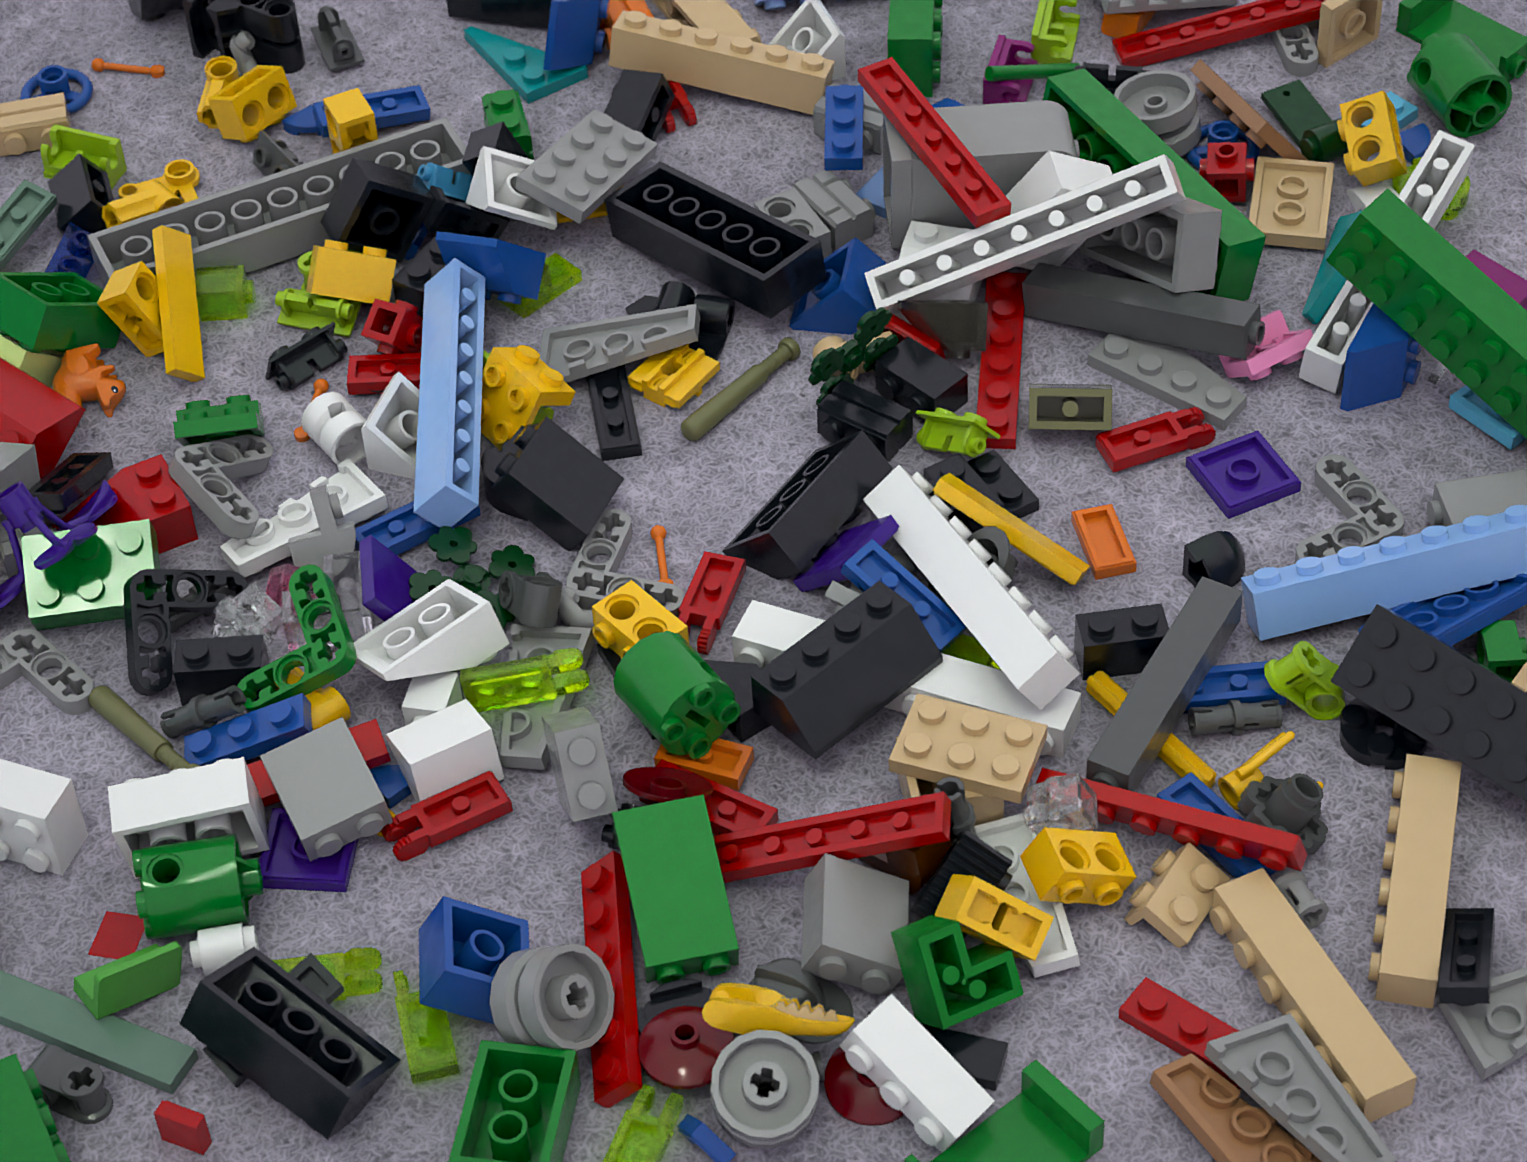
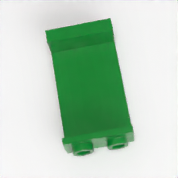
(1499, 43)
(676, 889)
(1035, 1126)

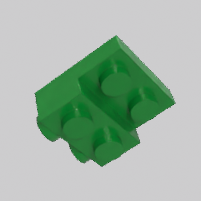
(209, 423)

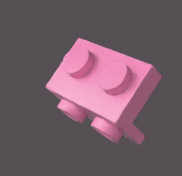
(1277, 346)

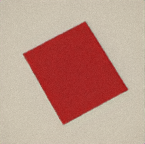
(117, 935)

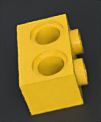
(252, 103)
(349, 120)
(1379, 136)
(134, 306)
(630, 616)
(1077, 866)
(994, 916)

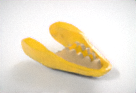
(751, 1008)

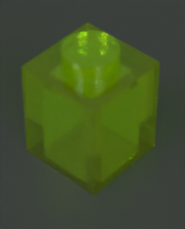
(224, 293)

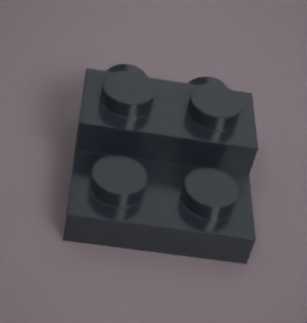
(990, 477)

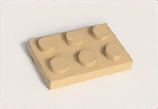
(1292, 201)
(978, 746)

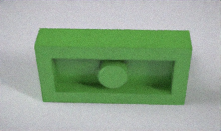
(130, 979)

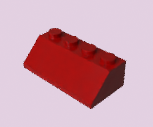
(35, 415)

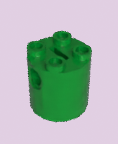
(1459, 84)
(675, 694)
(194, 885)

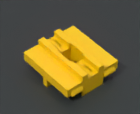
(687, 375)

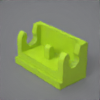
(1054, 32)
(69, 142)

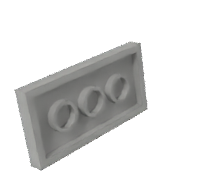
(586, 166)

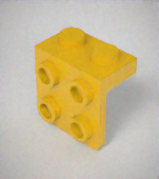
(515, 388)

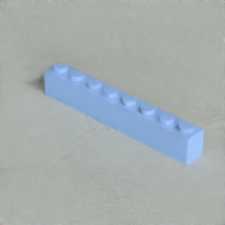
(450, 395)
(1386, 573)

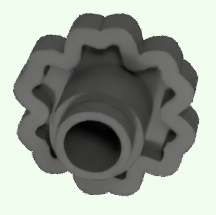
(1287, 806)

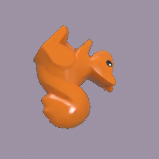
(88, 379)

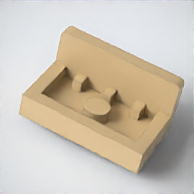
(1177, 894)

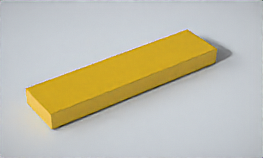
(178, 304)
(1018, 532)

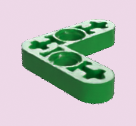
(314, 654)

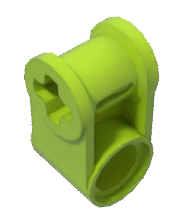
(1305, 680)

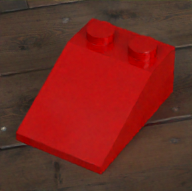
(152, 494)

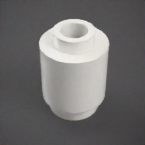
(221, 945)

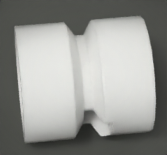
(335, 427)

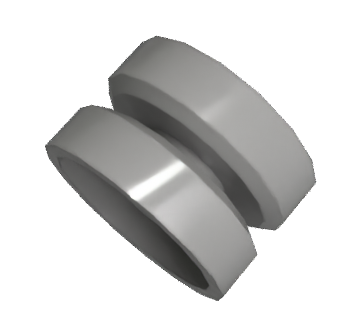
(1166, 105)
(552, 997)
(770, 1060)

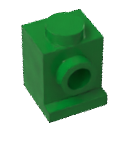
(1501, 648)

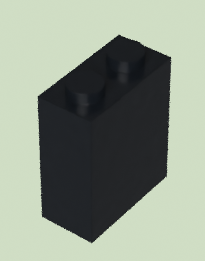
(556, 483)

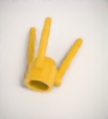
(1237, 780)

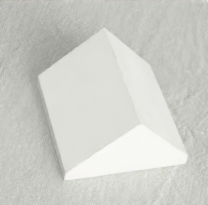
(814, 31)
(495, 190)
(392, 429)
(445, 750)

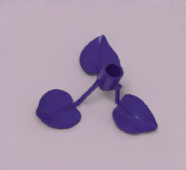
(25, 513)

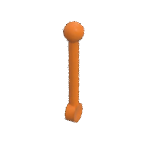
(155, 71)
(320, 386)
(658, 533)

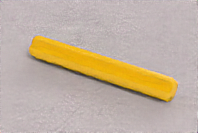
(1173, 752)

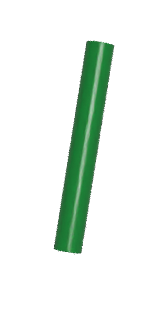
(1027, 72)

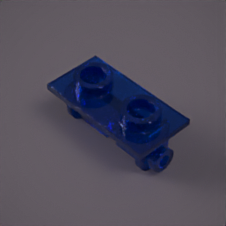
(72, 253)

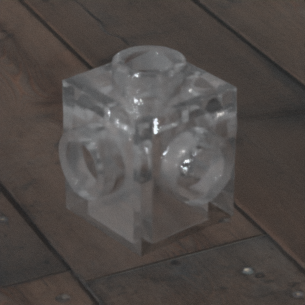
(247, 614)
(1061, 803)

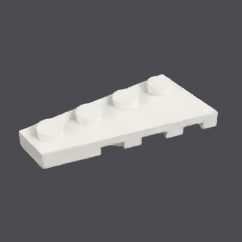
(269, 542)
(1011, 838)

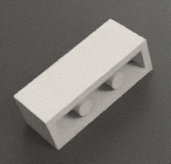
(915, 1074)

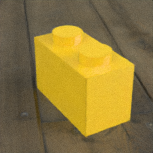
(349, 273)

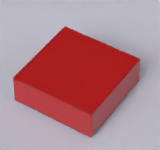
(182, 1127)

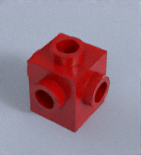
(1228, 169)
(394, 327)

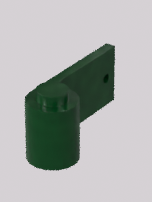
(1305, 121)

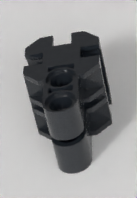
(270, 23)

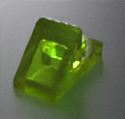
(556, 279)

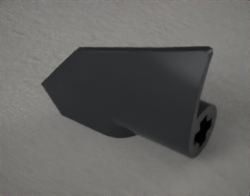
(715, 314)

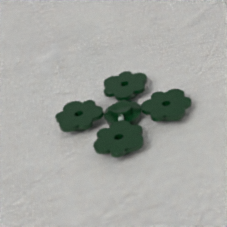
(853, 352)
(456, 547)

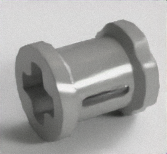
(1297, 883)

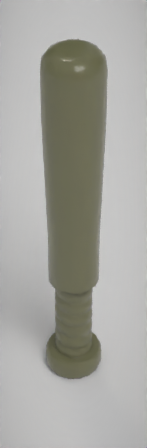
(724, 402)
(135, 727)

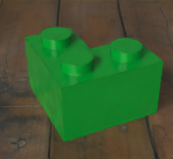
(946, 978)

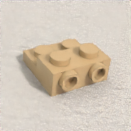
(1346, 28)

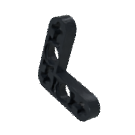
(157, 611)

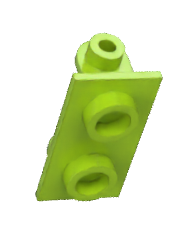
(310, 310)
(954, 433)

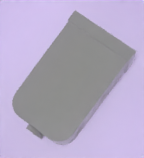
(1000, 136)

